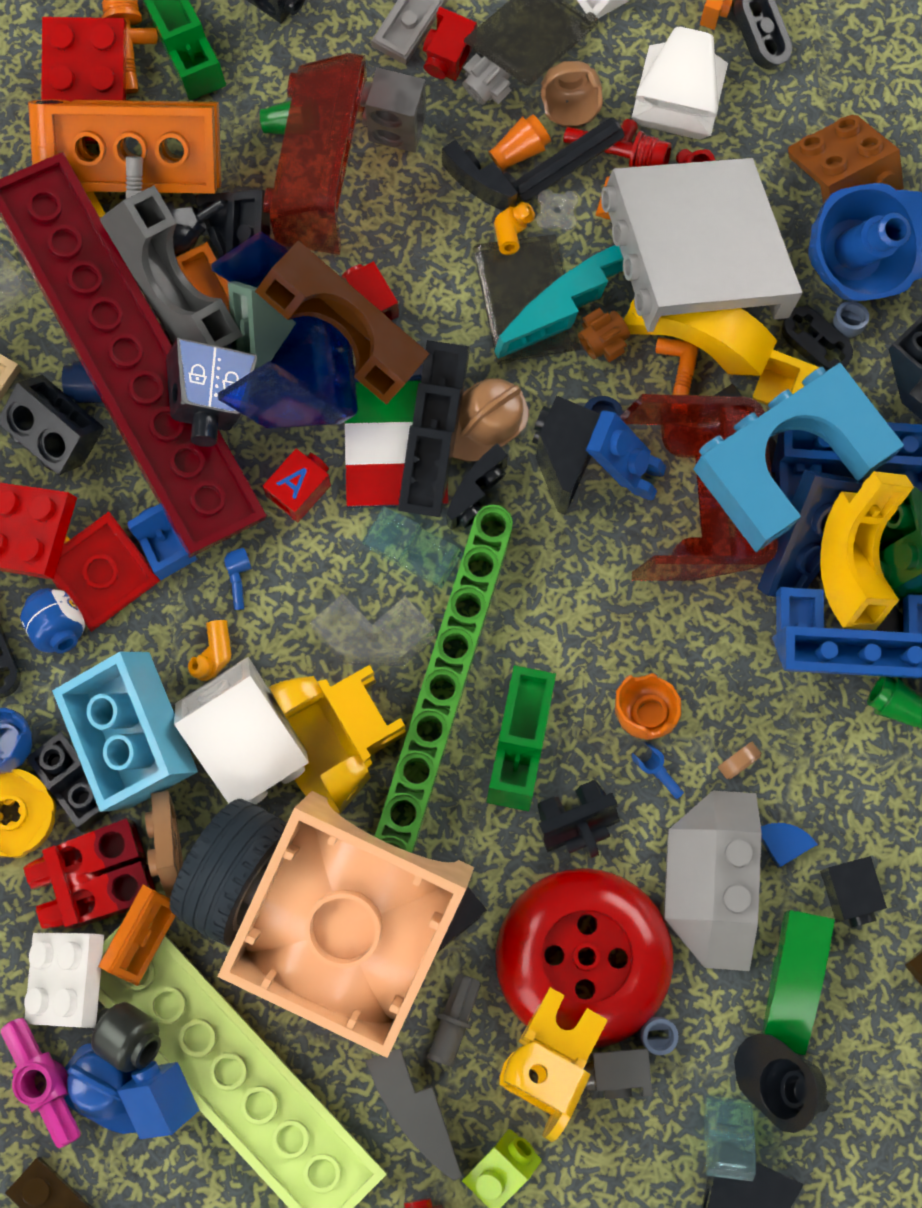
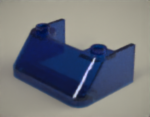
(312, 370)

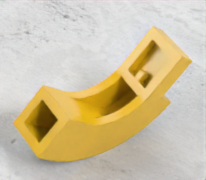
(728, 336)
(851, 551)

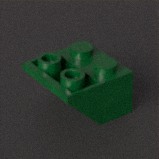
(902, 547)

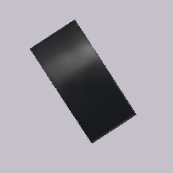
(487, 184)
(468, 496)
(64, 777)

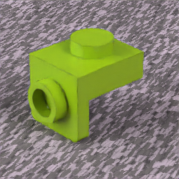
(502, 1170)

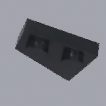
(238, 220)

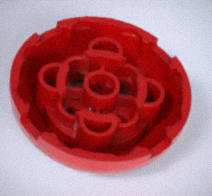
(624, 919)

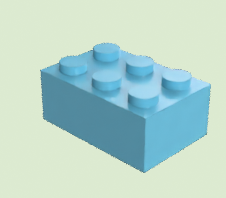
(124, 731)

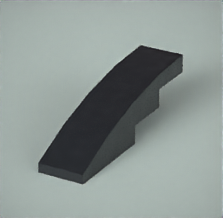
(434, 429)

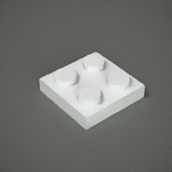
(64, 979)

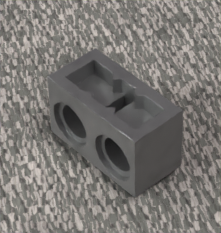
(394, 109)

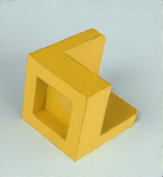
(780, 374)

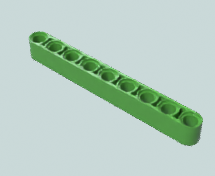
(447, 669)

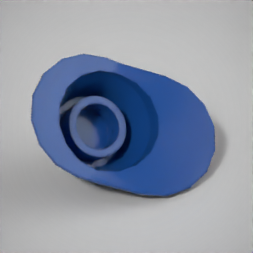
(93, 1090)

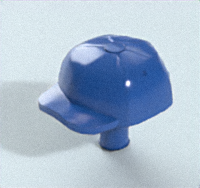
(868, 241)

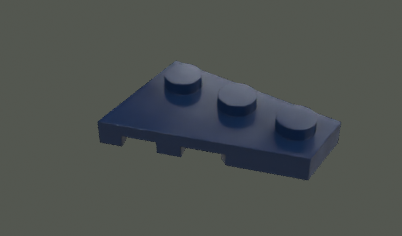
(800, 547)

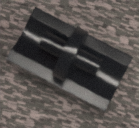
(581, 825)

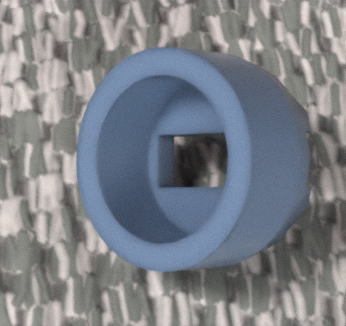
(851, 319)
(657, 1044)

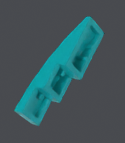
(557, 305)

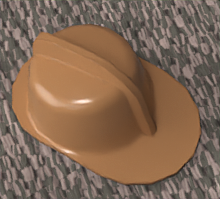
(489, 415)

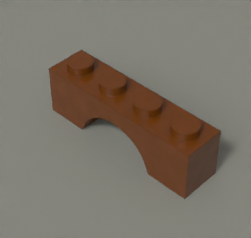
(308, 287)

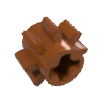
(604, 334)

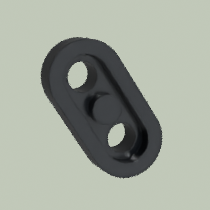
(763, 31)

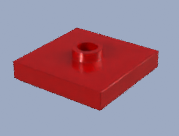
(102, 571)

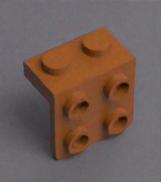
(848, 156)

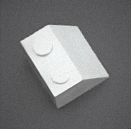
(240, 734)

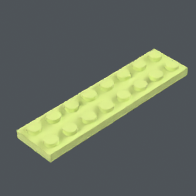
(246, 1086)

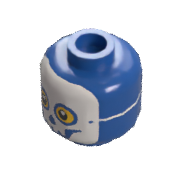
(52, 619)

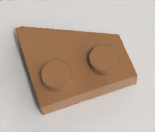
(163, 826)

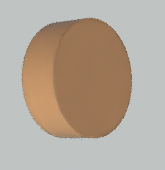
(740, 761)

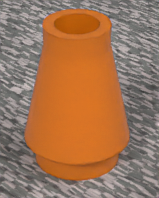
(520, 143)

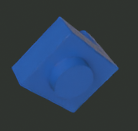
(159, 542)

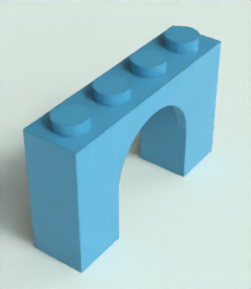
(826, 406)

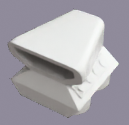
(681, 85)

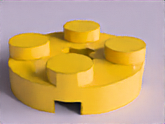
(36, 812)

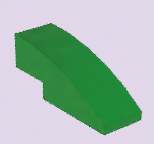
(186, 46)
(521, 738)
(798, 978)

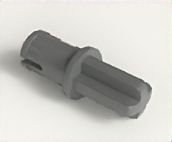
(454, 1020)

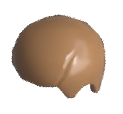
(578, 85)

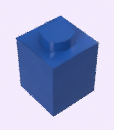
(158, 1100)

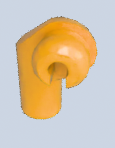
(509, 224)
(215, 656)

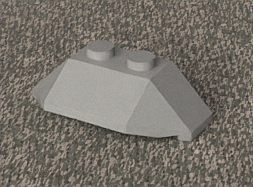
(716, 879)

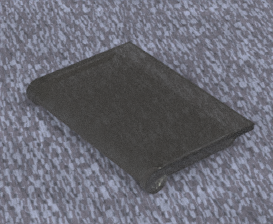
(531, 36)
(513, 282)

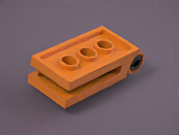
(63, 126)

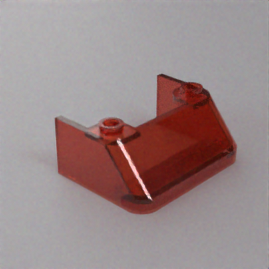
(316, 152)
(685, 428)

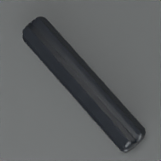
(569, 159)

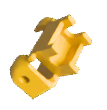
(338, 731)
(556, 1058)

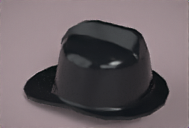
(780, 1082)

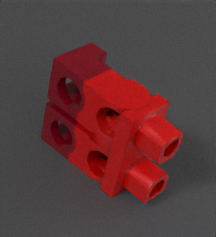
(77, 876)

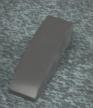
(414, 1112)

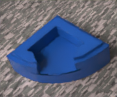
(785, 842)

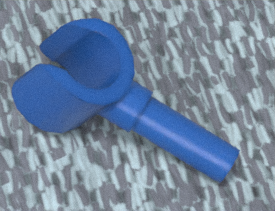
(236, 563)
(655, 766)

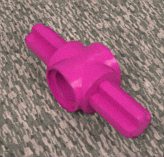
(50, 1103)

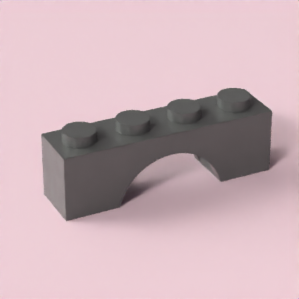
(144, 238)

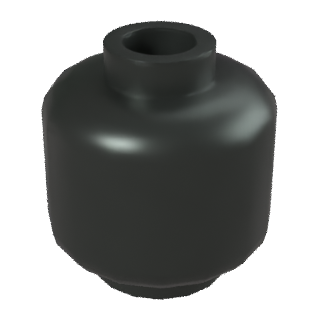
(126, 1037)

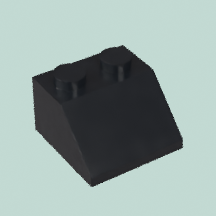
(561, 449)

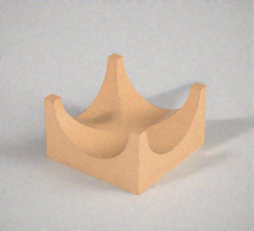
(344, 926)

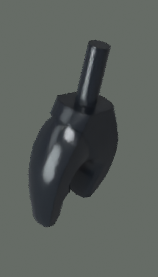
(191, 224)

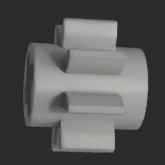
(485, 80)

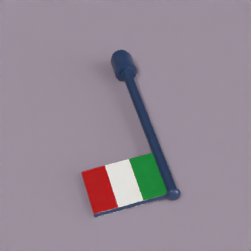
(373, 437)

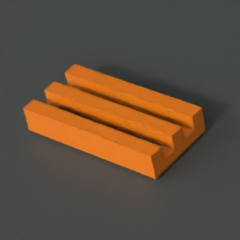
(135, 933)

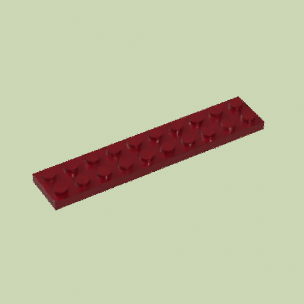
(122, 352)

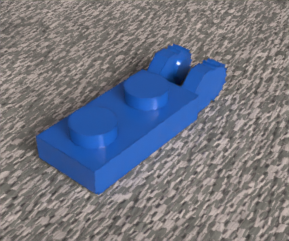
(624, 455)

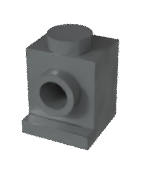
(620, 1072)

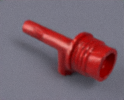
(641, 152)

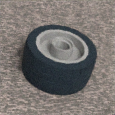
(225, 870)

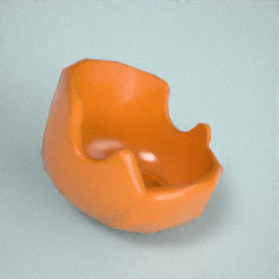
(656, 716)

